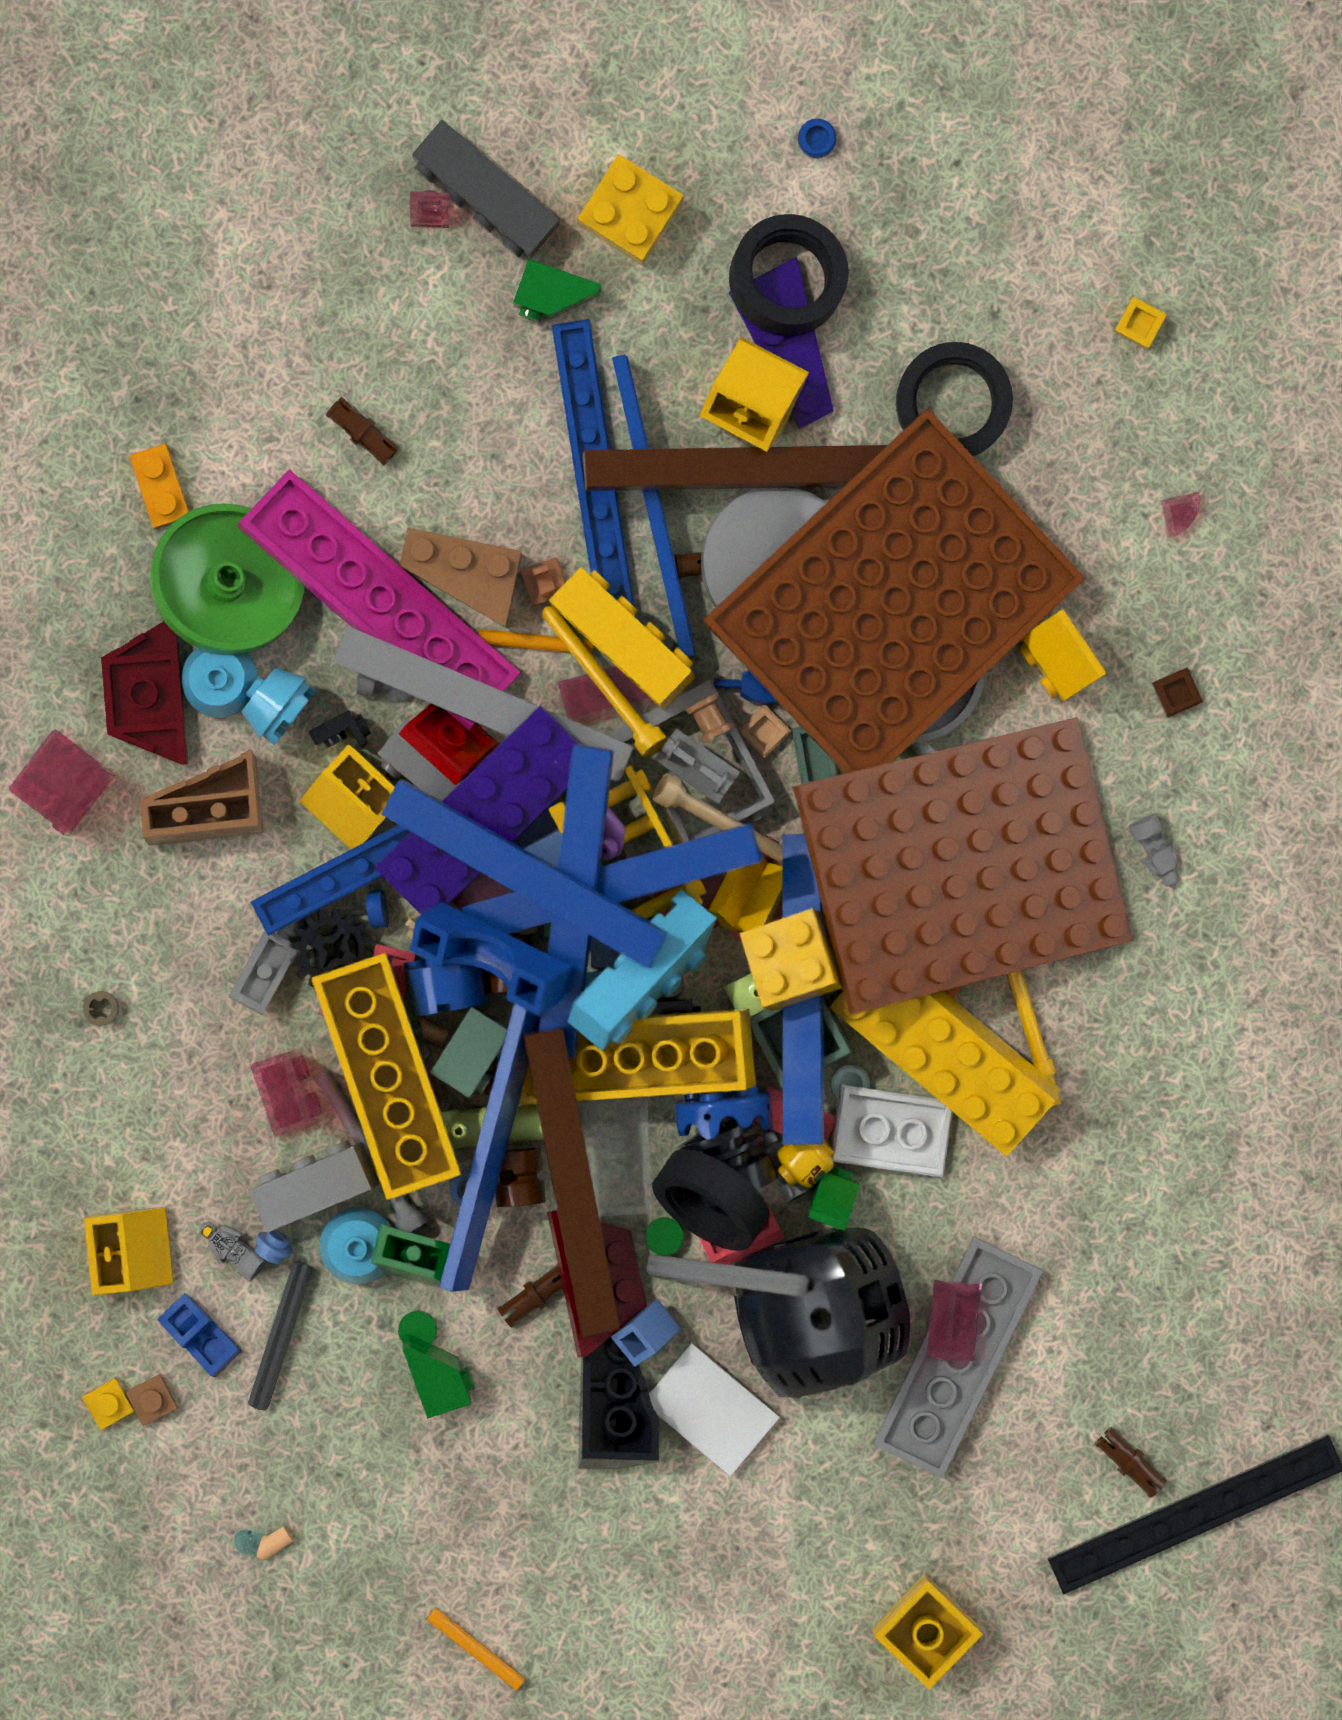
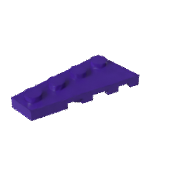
(786, 288)

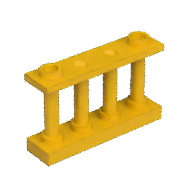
(640, 785)

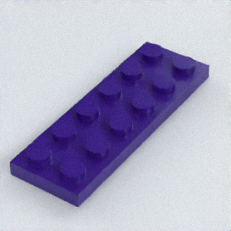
(500, 794)

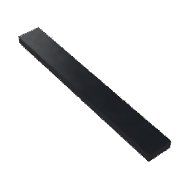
(1195, 1514)

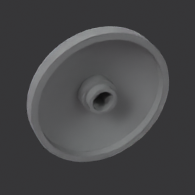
(749, 533)

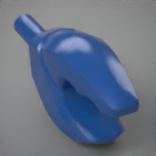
(749, 688)

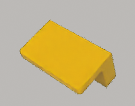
(748, 896)

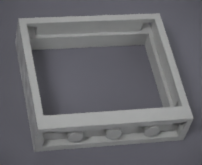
(754, 810)

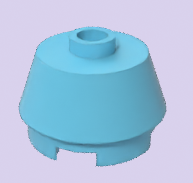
(218, 682)
(276, 703)
(349, 1245)

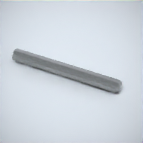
(727, 1275)

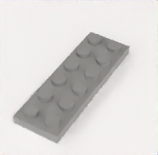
(944, 1394)

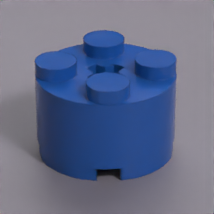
(444, 987)

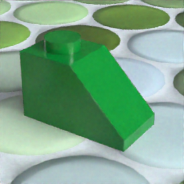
(551, 292)
(834, 1198)
(410, 1255)
(437, 1377)

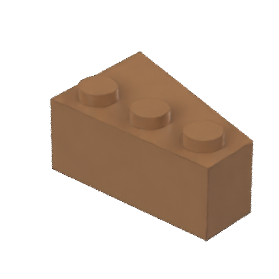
(467, 570)
(207, 806)

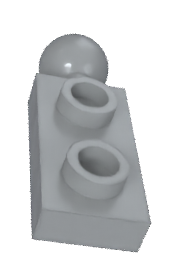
(265, 969)

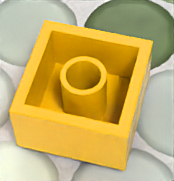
(630, 209)
(791, 959)
(926, 1631)

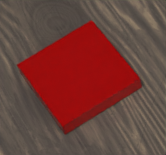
(447, 742)

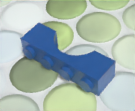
(454, 938)

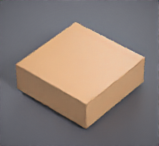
(764, 731)

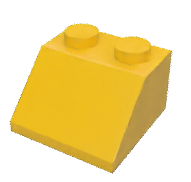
(1060, 656)

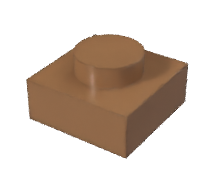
(151, 1399)

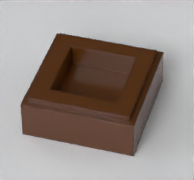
(1177, 692)

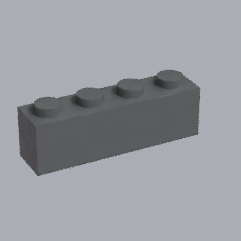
(485, 189)

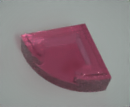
(1180, 512)

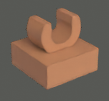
(542, 580)

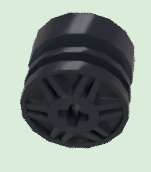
(733, 1150)

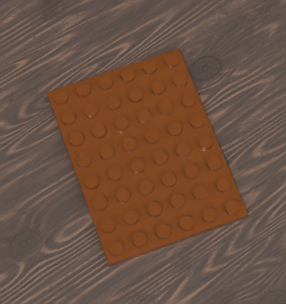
(894, 598)
(962, 864)

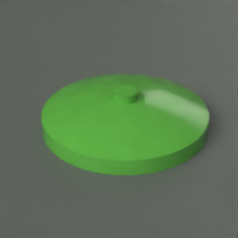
(220, 585)

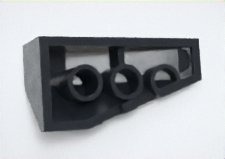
(615, 1412)

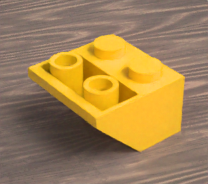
(754, 394)
(350, 797)
(128, 1250)

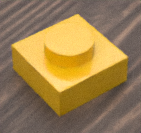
(1140, 323)
(108, 1403)

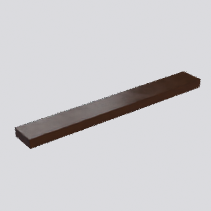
(724, 467)
(571, 1181)

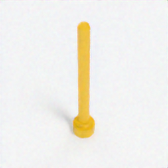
(647, 738)

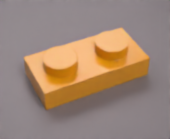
(159, 485)

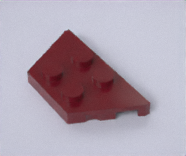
(146, 694)
(624, 1278)

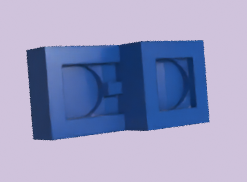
(199, 1335)

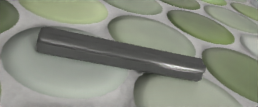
(280, 1336)

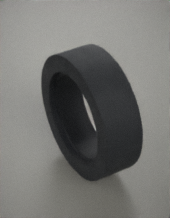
(820, 243)
(974, 358)
(739, 1207)

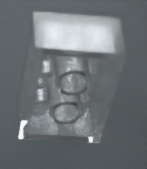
(619, 1154)

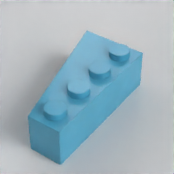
(632, 991)

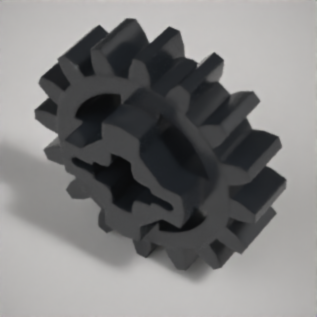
(340, 933)

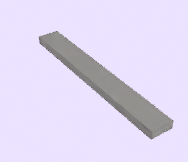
(458, 692)

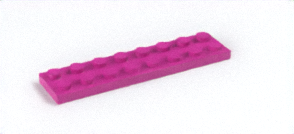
(366, 583)

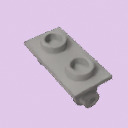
(697, 765)

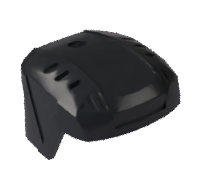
(787, 1331)

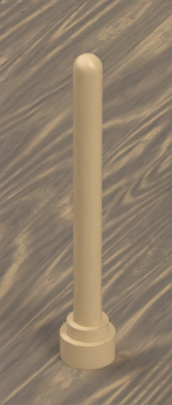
(672, 793)

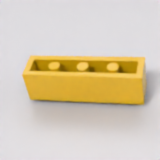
(622, 638)

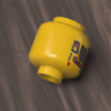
(805, 1163)

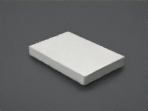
(891, 1131)
(711, 1409)

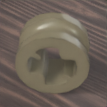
(100, 996)

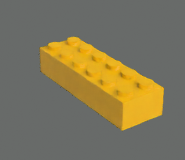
(665, 1058)
(959, 1064)
(386, 1076)

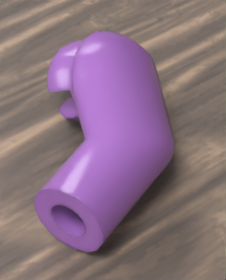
(613, 836)

